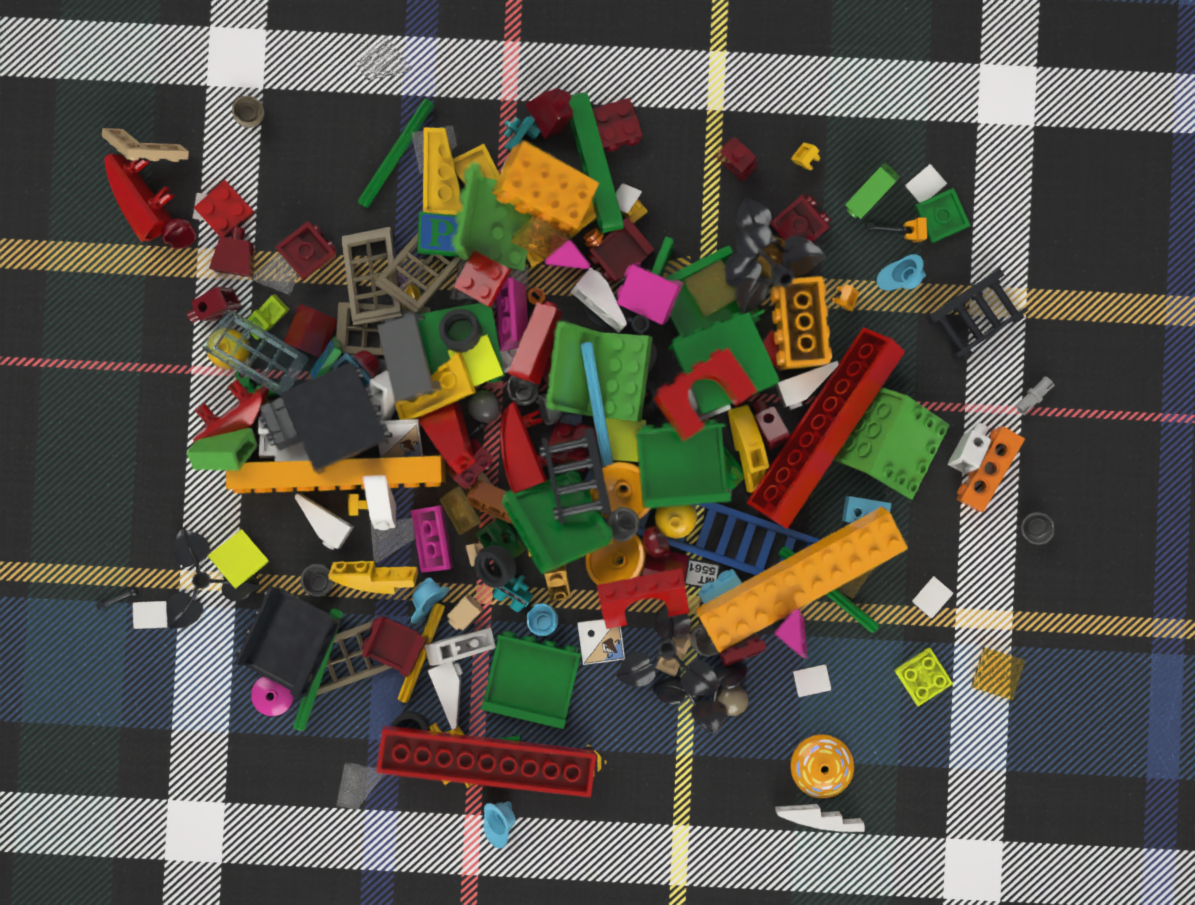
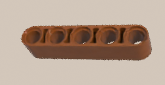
(488, 499)

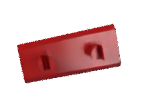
(134, 197)
(238, 417)
(519, 457)

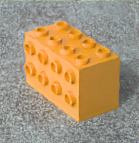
(544, 187)
(801, 324)

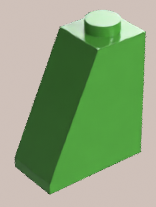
(872, 191)
(223, 451)

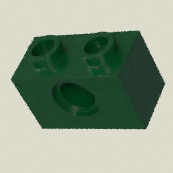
(500, 534)

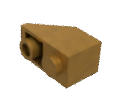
(774, 254)
(558, 584)

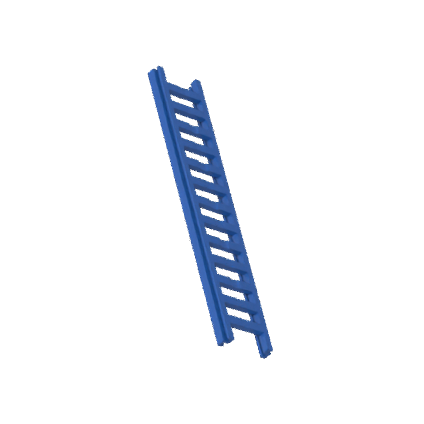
(718, 556)

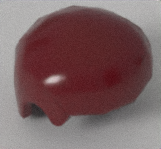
(178, 233)
(655, 543)

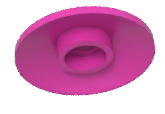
(275, 707)

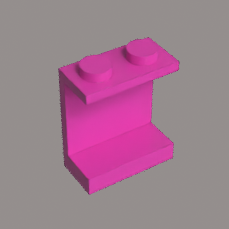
(648, 293)

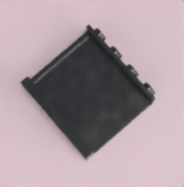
(335, 416)
(288, 640)

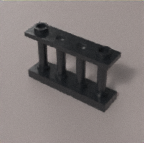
(958, 305)
(591, 462)

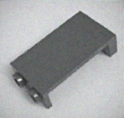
(406, 357)

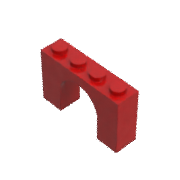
(720, 368)
(618, 595)

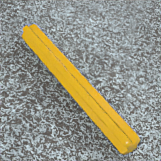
(429, 630)

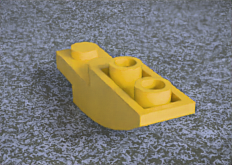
(749, 444)
(368, 578)

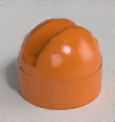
(539, 292)

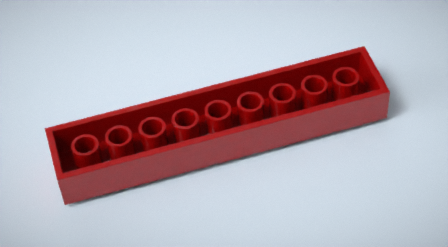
(825, 427)
(486, 761)

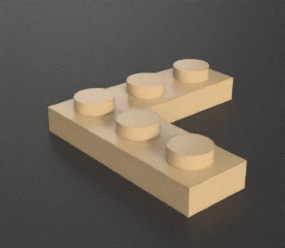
(134, 150)

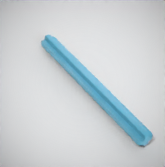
(596, 403)

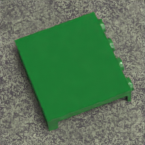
(686, 313)
(744, 343)
(437, 351)
(681, 471)
(546, 538)
(531, 679)

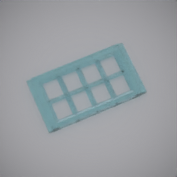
(220, 332)

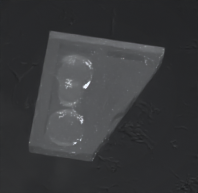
(382, 61)

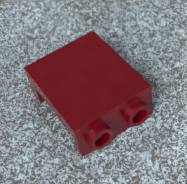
(620, 250)
(394, 645)

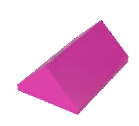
(569, 256)
(511, 314)
(432, 539)
(794, 633)

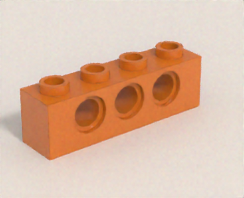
(1011, 444)

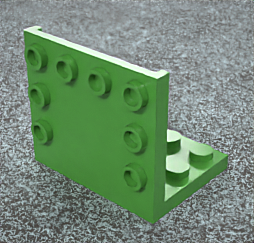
(487, 223)
(620, 366)
(894, 442)

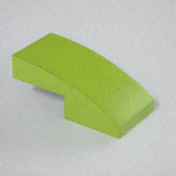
(268, 314)

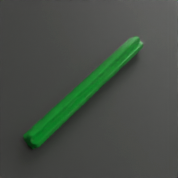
(395, 153)
(842, 600)
(307, 702)

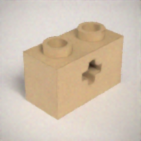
(464, 612)

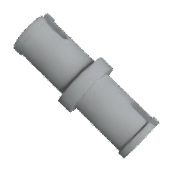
(1034, 395)

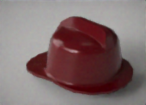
(367, 362)

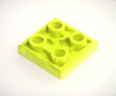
(481, 361)
(623, 438)
(238, 558)
(923, 676)

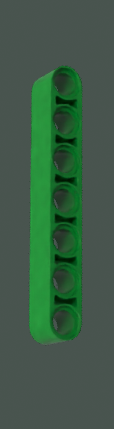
(595, 163)

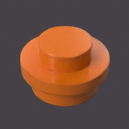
(593, 238)

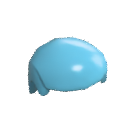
(542, 619)

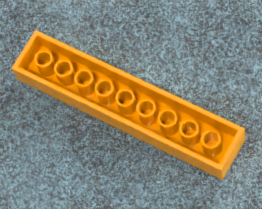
(346, 474)
(801, 578)

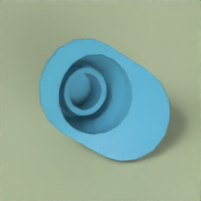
(902, 273)
(425, 597)
(497, 823)

